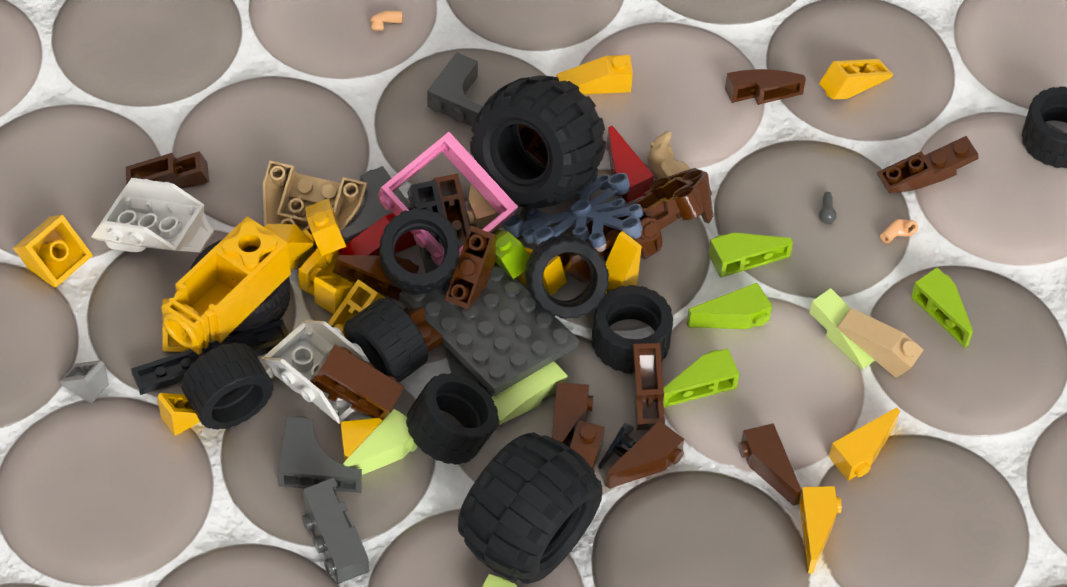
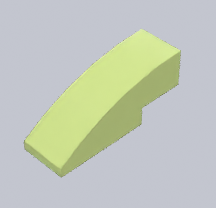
(829, 311)
(528, 392)

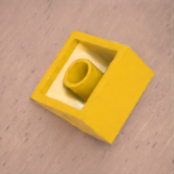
(53, 250)

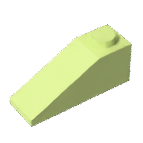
(384, 445)

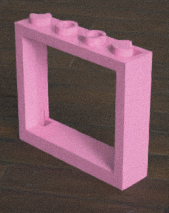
(470, 169)

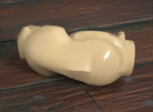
(662, 159)

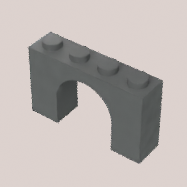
(449, 90)

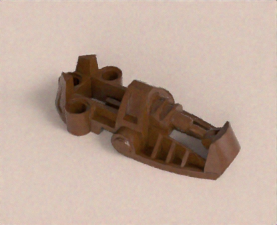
(669, 199)

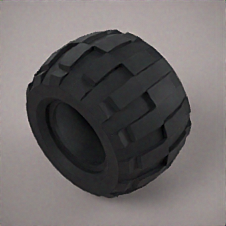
(565, 124)
(529, 507)

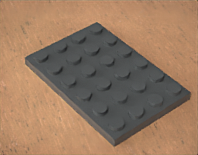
(501, 334)

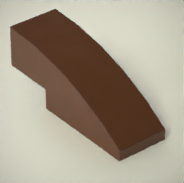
(763, 85)
(181, 171)
(648, 385)

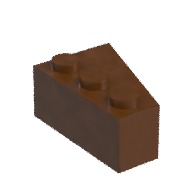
(357, 383)

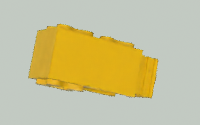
(226, 285)

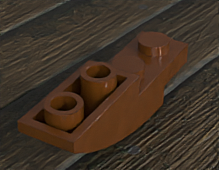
(928, 169)

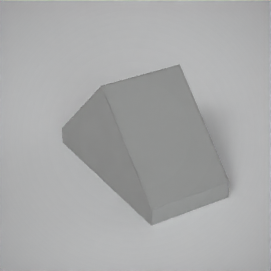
(86, 380)

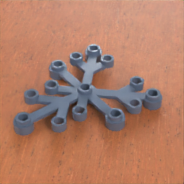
(536, 228)

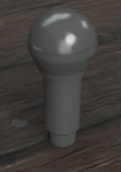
(827, 213)

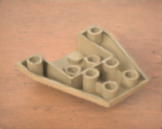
(289, 193)

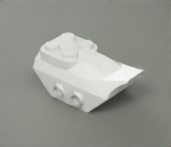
(154, 217)
(298, 358)

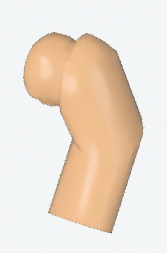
(385, 17)
(899, 228)

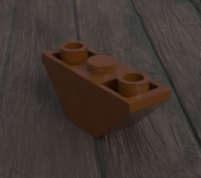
(472, 268)

